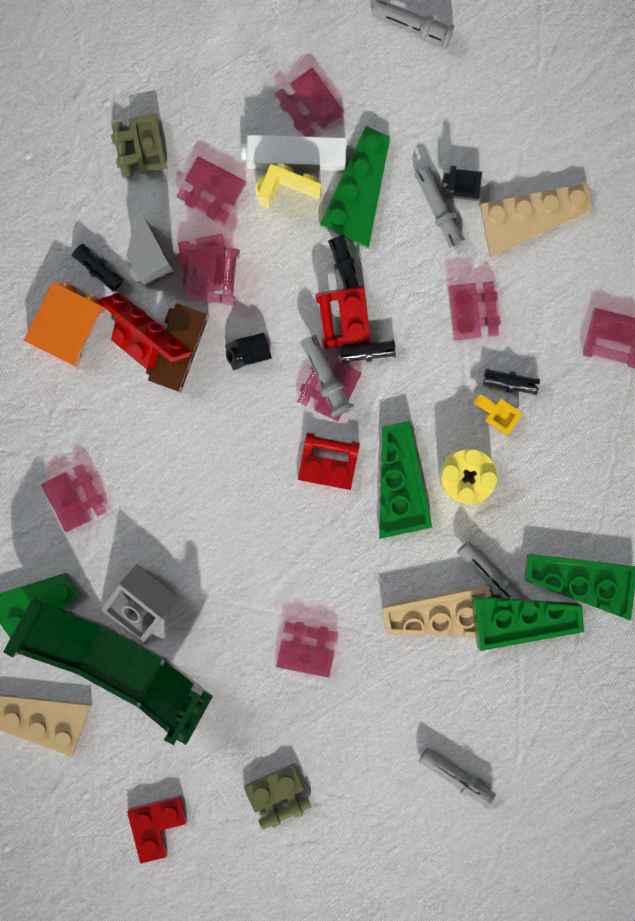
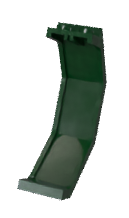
(112, 664)

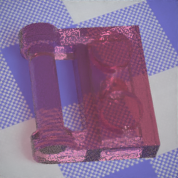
(202, 274)
(613, 328)

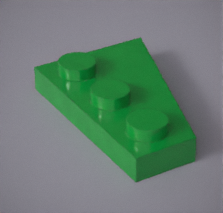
(54, 590)

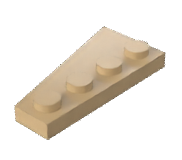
(527, 216)
(435, 614)
(44, 721)

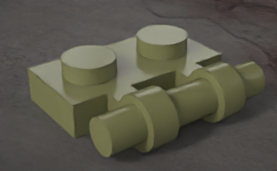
(147, 144)
(273, 789)

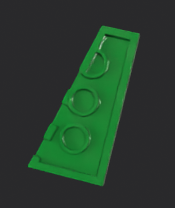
(357, 194)
(401, 487)
(590, 582)
(519, 621)

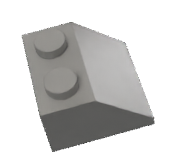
(146, 255)
(139, 603)

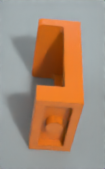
(64, 322)

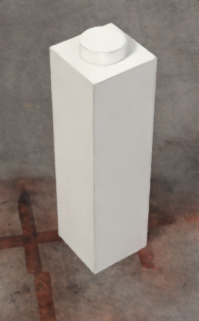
(295, 152)

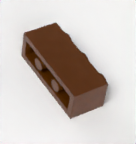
(188, 327)

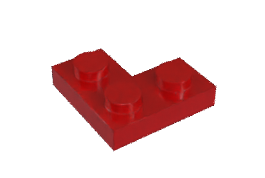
(149, 821)

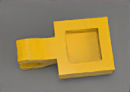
(500, 415)

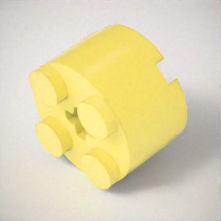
(483, 479)

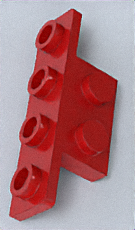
(140, 334)

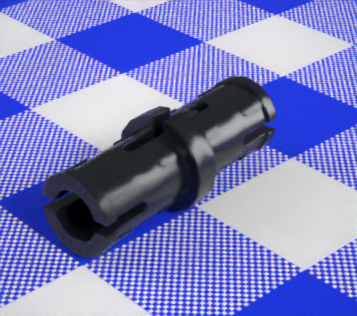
(344, 262)
(97, 267)
(368, 351)
(511, 381)

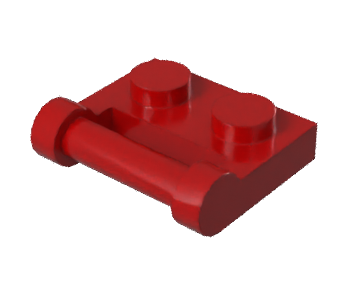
(352, 316)
(326, 470)

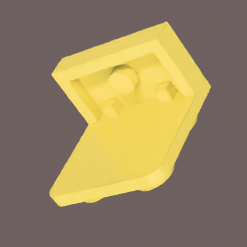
(283, 175)

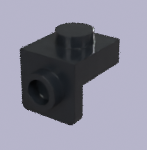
(462, 184)
(247, 351)

